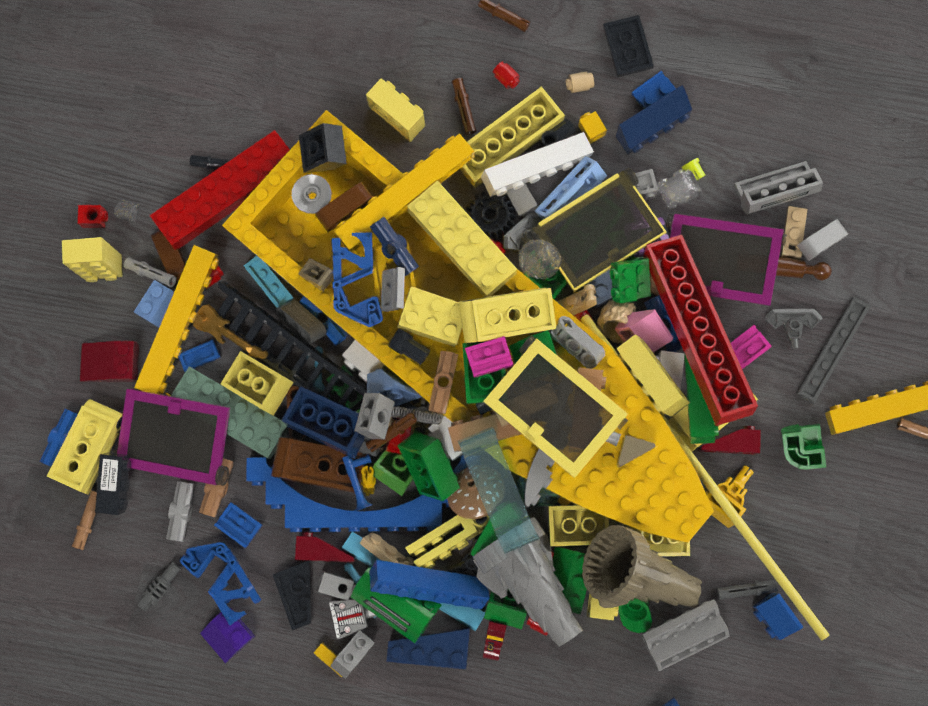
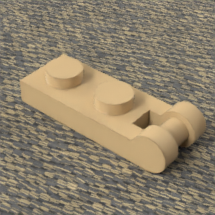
(794, 229)
(580, 300)
(384, 551)

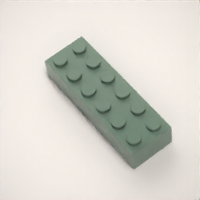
(246, 421)

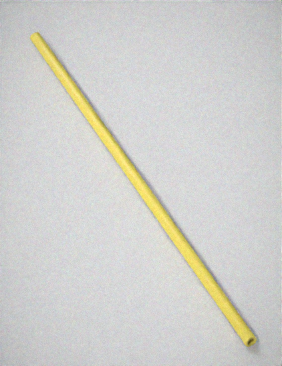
(734, 516)

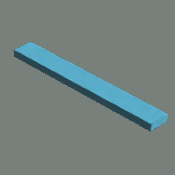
(465, 615)

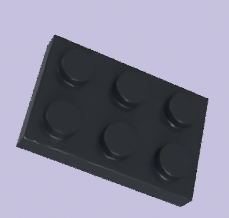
(628, 46)

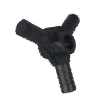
(467, 564)

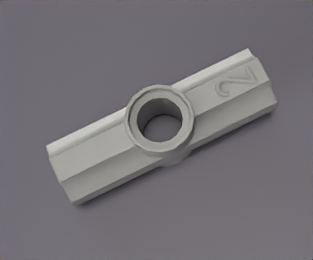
(180, 511)

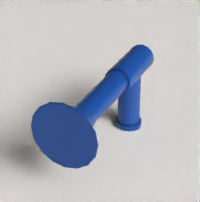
(350, 468)

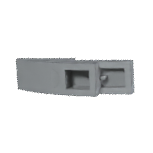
(537, 477)

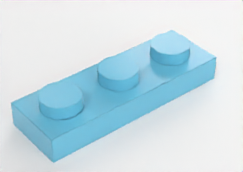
(268, 281)

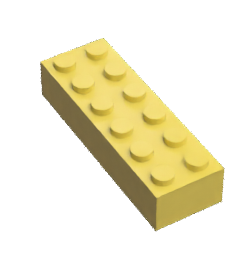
(512, 134)
(462, 240)

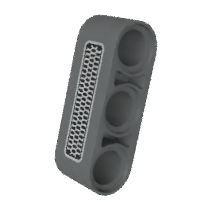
(301, 321)

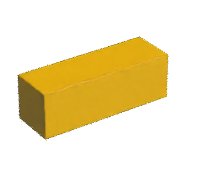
(326, 655)

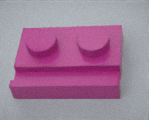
(749, 346)
(489, 357)

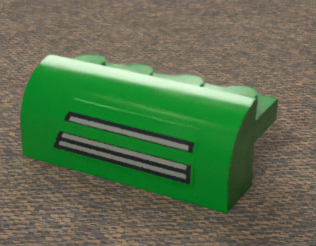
(402, 613)

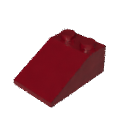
(109, 361)

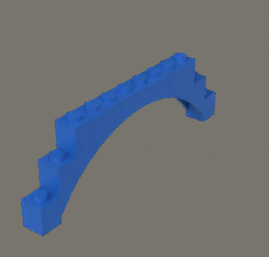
(306, 513)

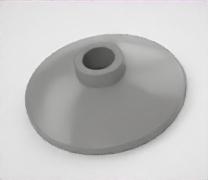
(307, 185)

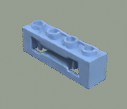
(573, 187)

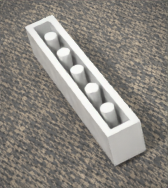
(536, 164)

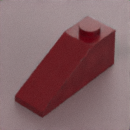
(739, 442)
(318, 550)

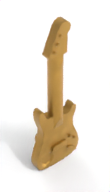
(209, 321)

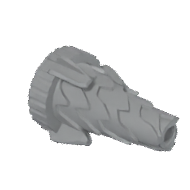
(531, 582)

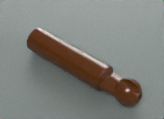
(797, 269)

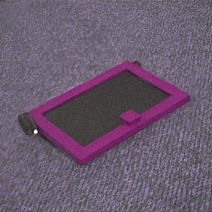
(732, 257)
(174, 436)

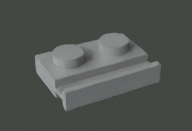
(392, 289)

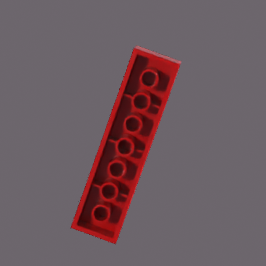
(218, 192)

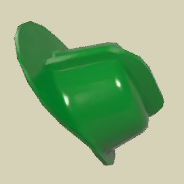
(636, 616)

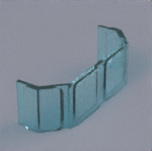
(497, 490)

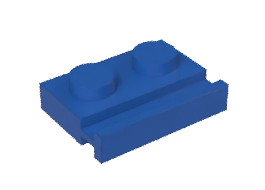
(653, 90)
(238, 525)

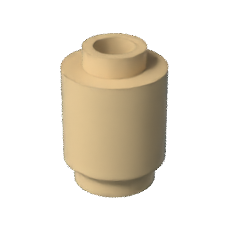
(580, 82)

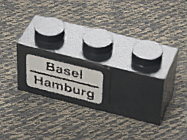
(112, 483)

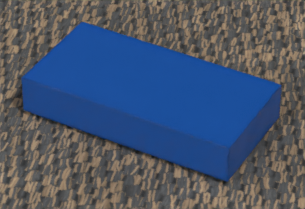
(199, 355)

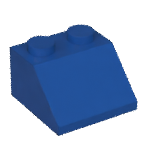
(776, 616)

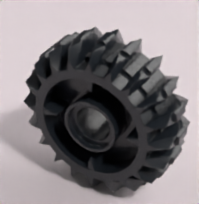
(495, 205)

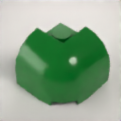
(803, 446)

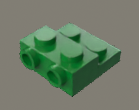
(630, 280)

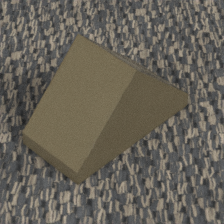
(317, 274)
(632, 448)

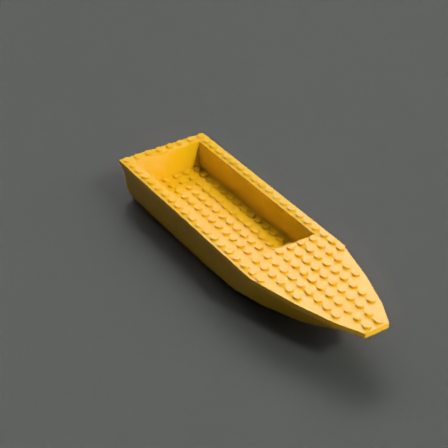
(651, 493)

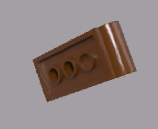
(300, 460)

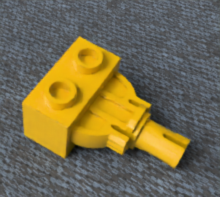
(731, 492)

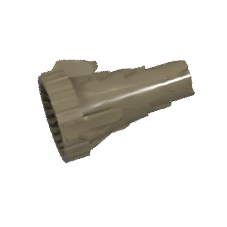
(625, 568)

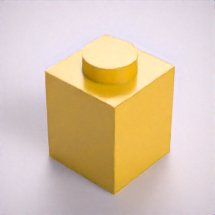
(592, 126)

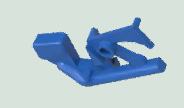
(365, 312)
(199, 558)

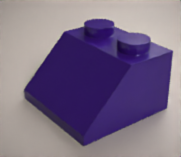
(226, 638)

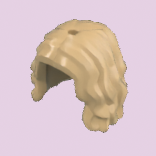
(611, 315)

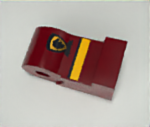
(494, 640)

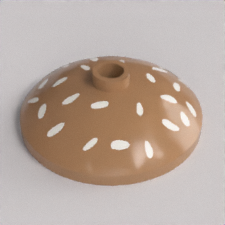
(466, 500)

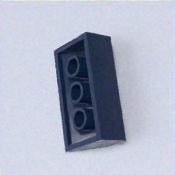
(654, 121)
(324, 422)

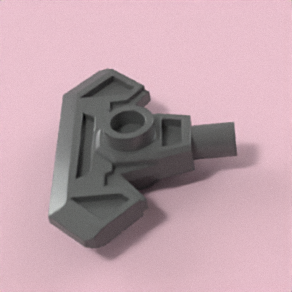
(521, 232)
(793, 322)

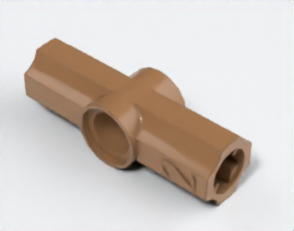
(445, 369)
(214, 494)

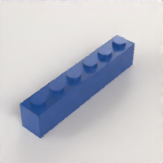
(427, 584)

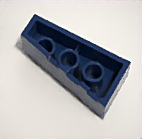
(438, 650)

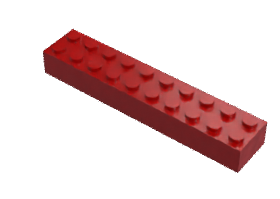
(700, 331)

